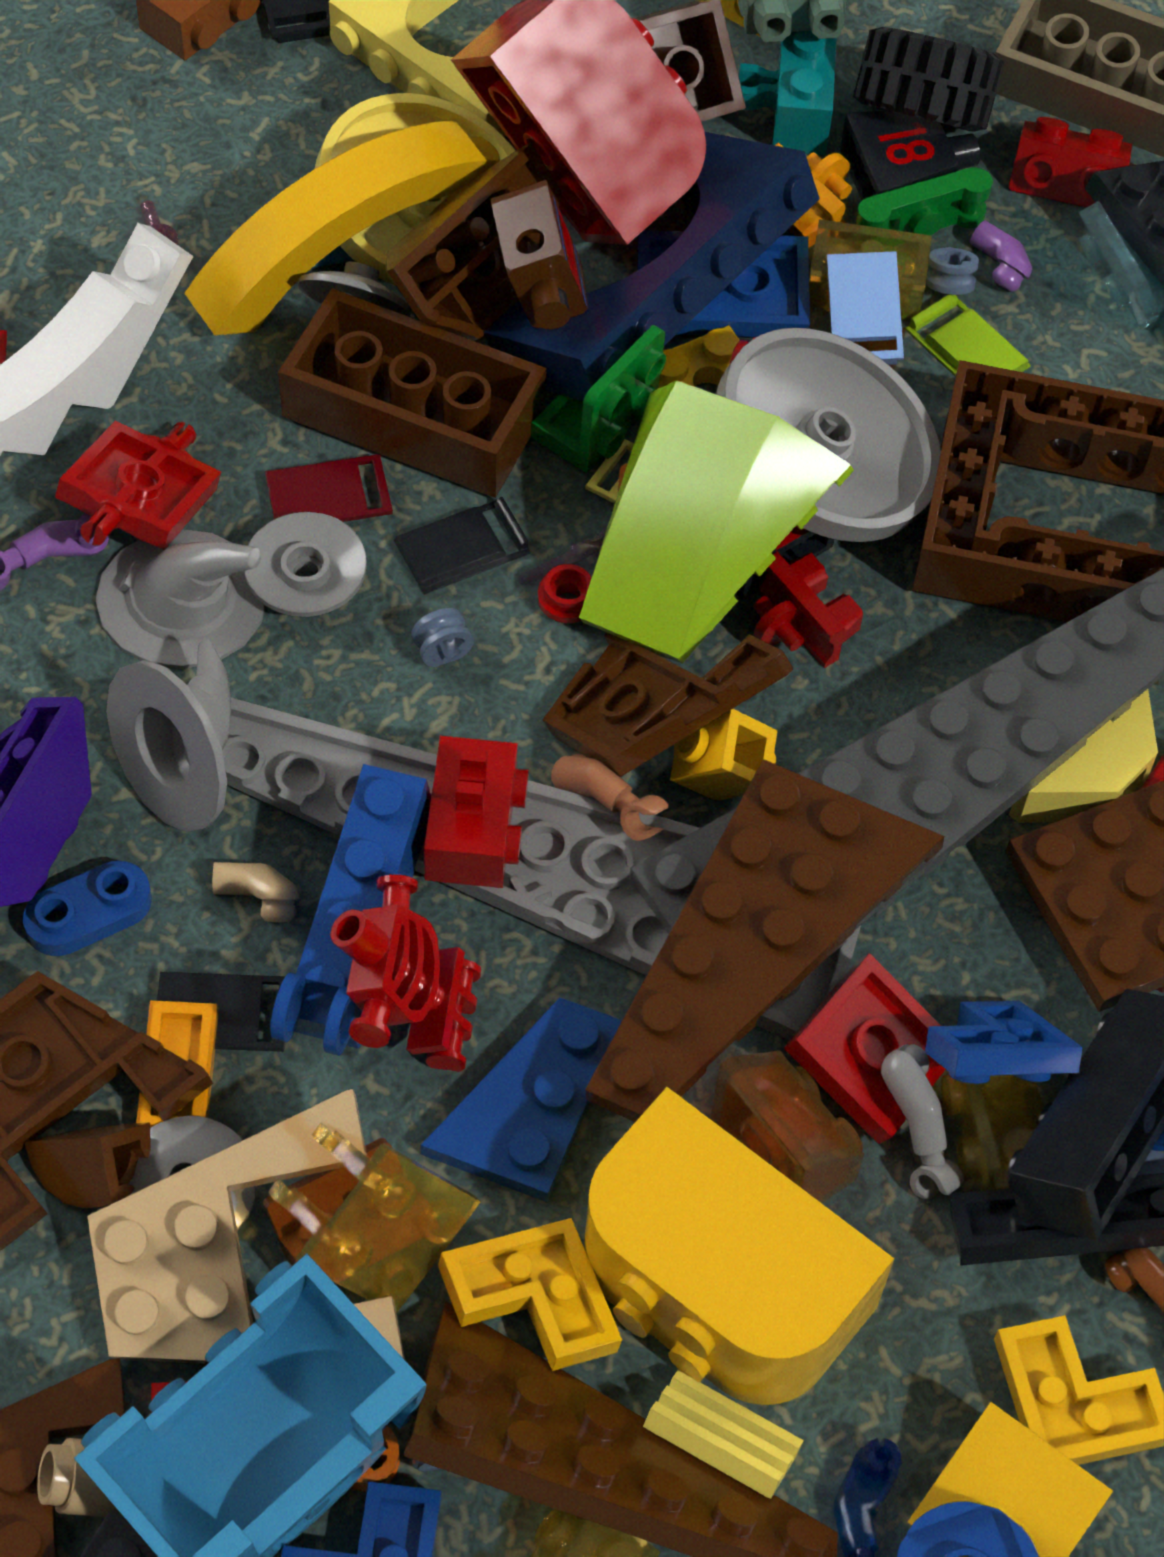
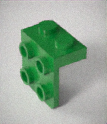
(598, 425)

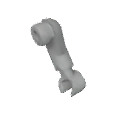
(906, 1079)

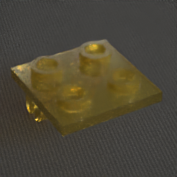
(388, 1224)

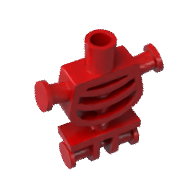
(406, 978)

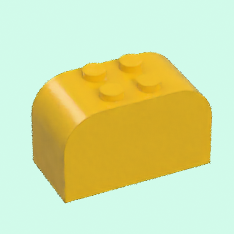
(726, 1257)

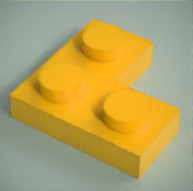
(539, 1272)
(1065, 1410)

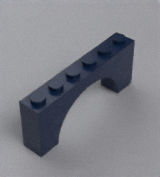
(740, 208)

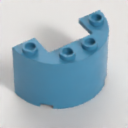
(261, 1430)

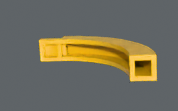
(326, 210)

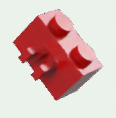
(472, 812)

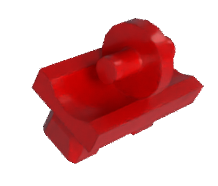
(797, 616)

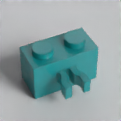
(797, 91)

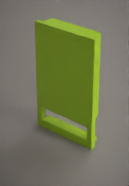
(965, 338)

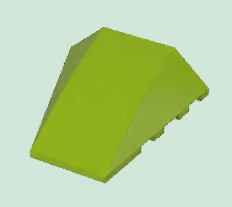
(700, 515)

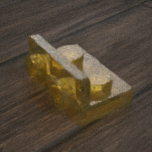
(847, 238)
(994, 1124)

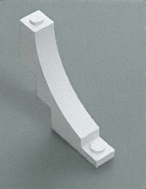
(89, 344)

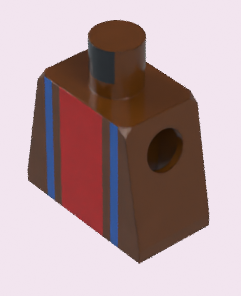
(551, 278)

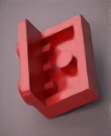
(1061, 161)

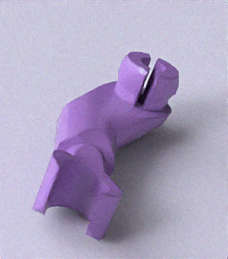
(45, 541)

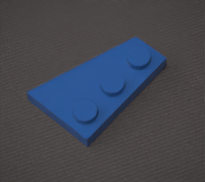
(529, 1105)

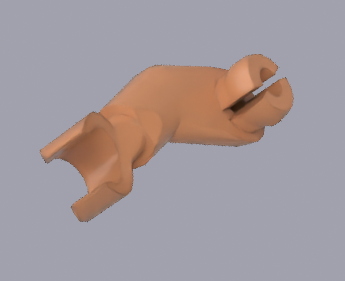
(596, 780)

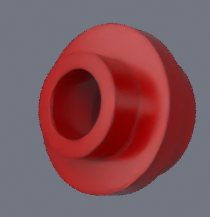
(560, 580)

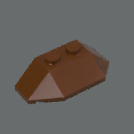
(454, 259)

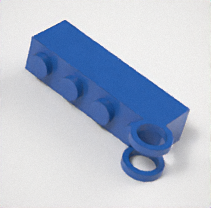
(377, 839)

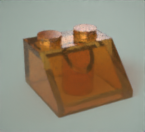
(785, 1123)

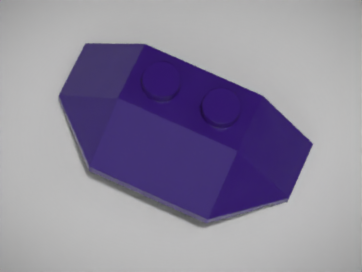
(41, 791)

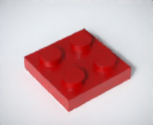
(851, 1037)

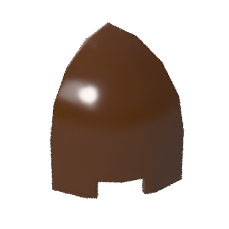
(90, 1164)

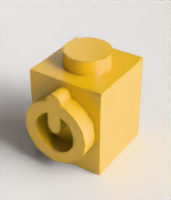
(723, 755)

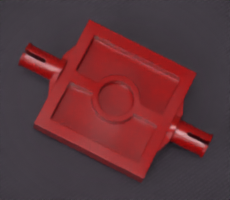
(138, 484)

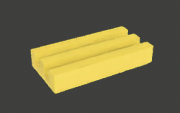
(723, 1434)

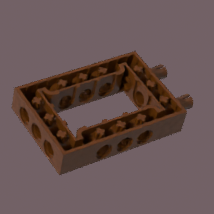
(1046, 427)

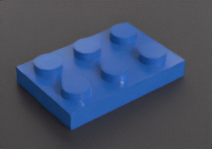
(761, 299)

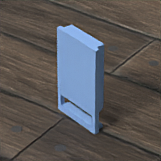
(866, 299)

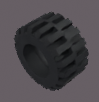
(928, 78)

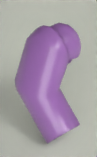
(1007, 251)

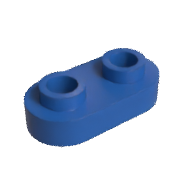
(89, 908)

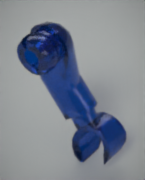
(863, 1494)

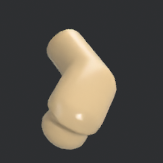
(261, 881)

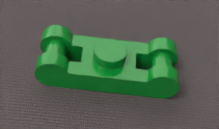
(930, 204)

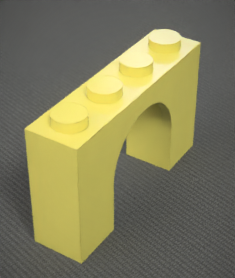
(383, 39)

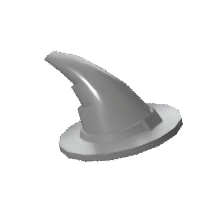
(173, 598)
(173, 737)

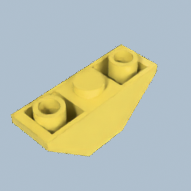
(1106, 768)

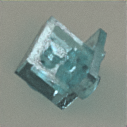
(1129, 279)

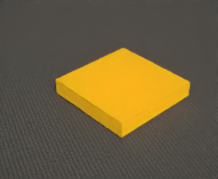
(1025, 1478)

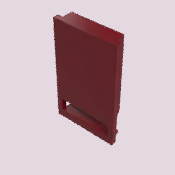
(327, 489)

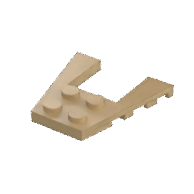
(173, 1250)

